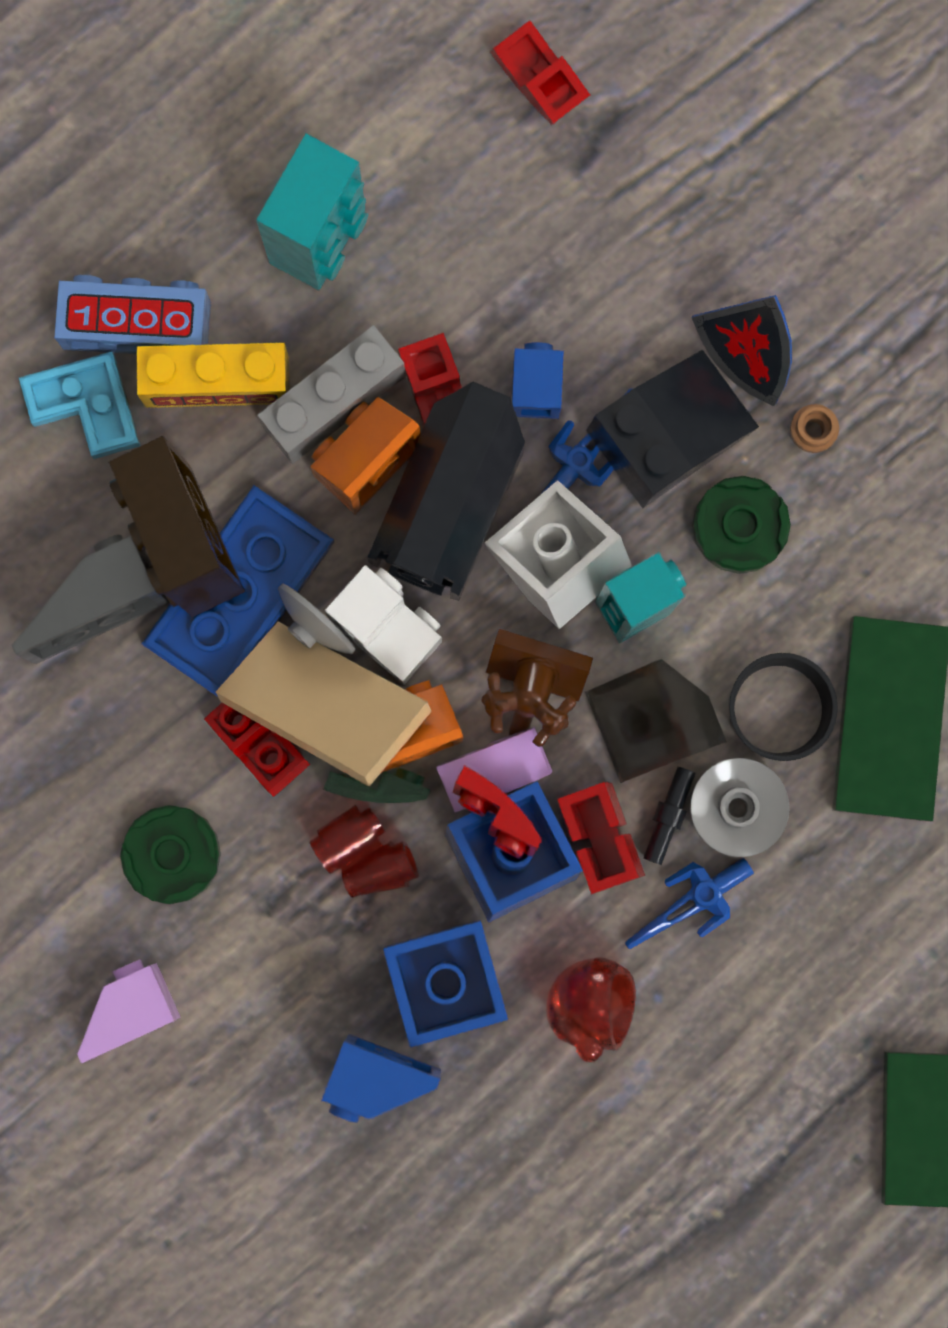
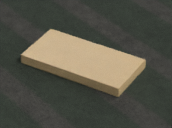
(324, 703)

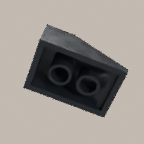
(670, 427)

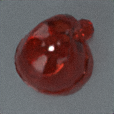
(592, 1006)

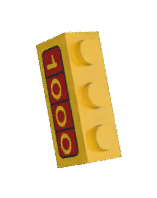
(212, 374)

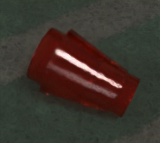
(381, 871)

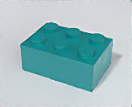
(313, 213)

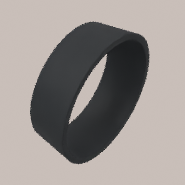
(823, 686)

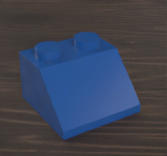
(375, 1080)

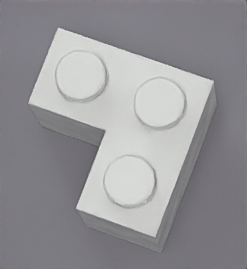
(381, 624)

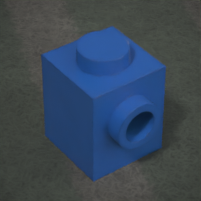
(537, 381)

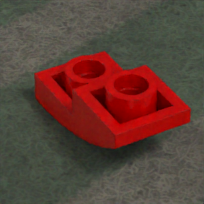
(265, 753)
(511, 826)

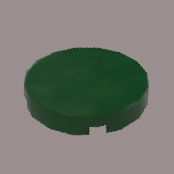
(741, 524)
(170, 854)

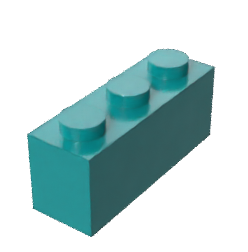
(641, 596)

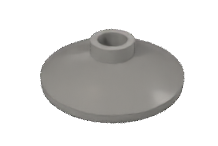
(311, 624)
(764, 801)

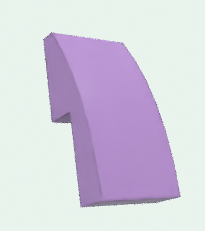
(505, 763)

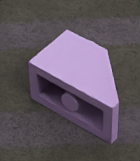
(128, 1009)

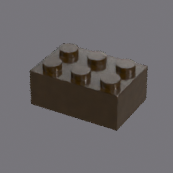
(174, 527)

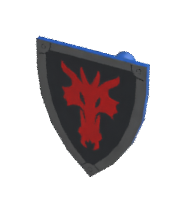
(750, 345)

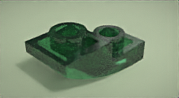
(395, 789)

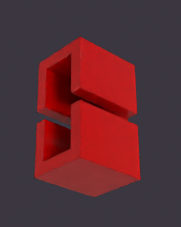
(596, 816)

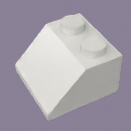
(559, 553)

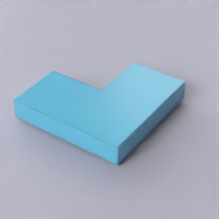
(89, 390)

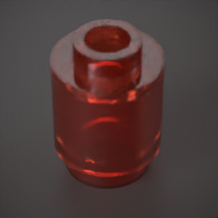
(348, 839)

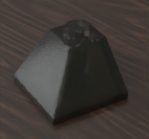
(653, 719)

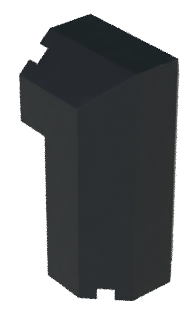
(451, 490)

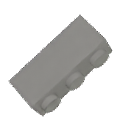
(331, 393)

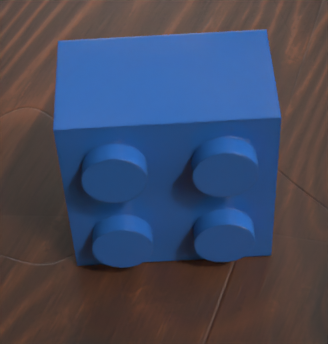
(507, 881)
(445, 983)

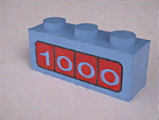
(129, 314)

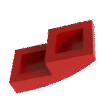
(539, 74)
(430, 372)

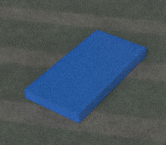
(267, 549)

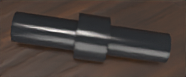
(669, 815)

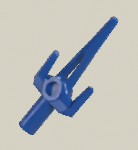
(577, 460)
(705, 894)

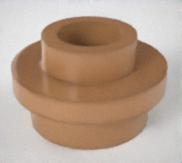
(821, 416)

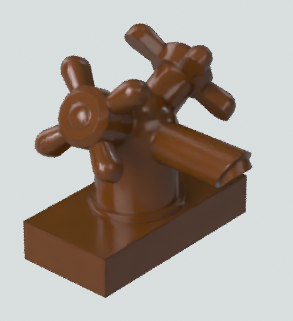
(536, 673)

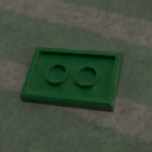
(915, 1129)

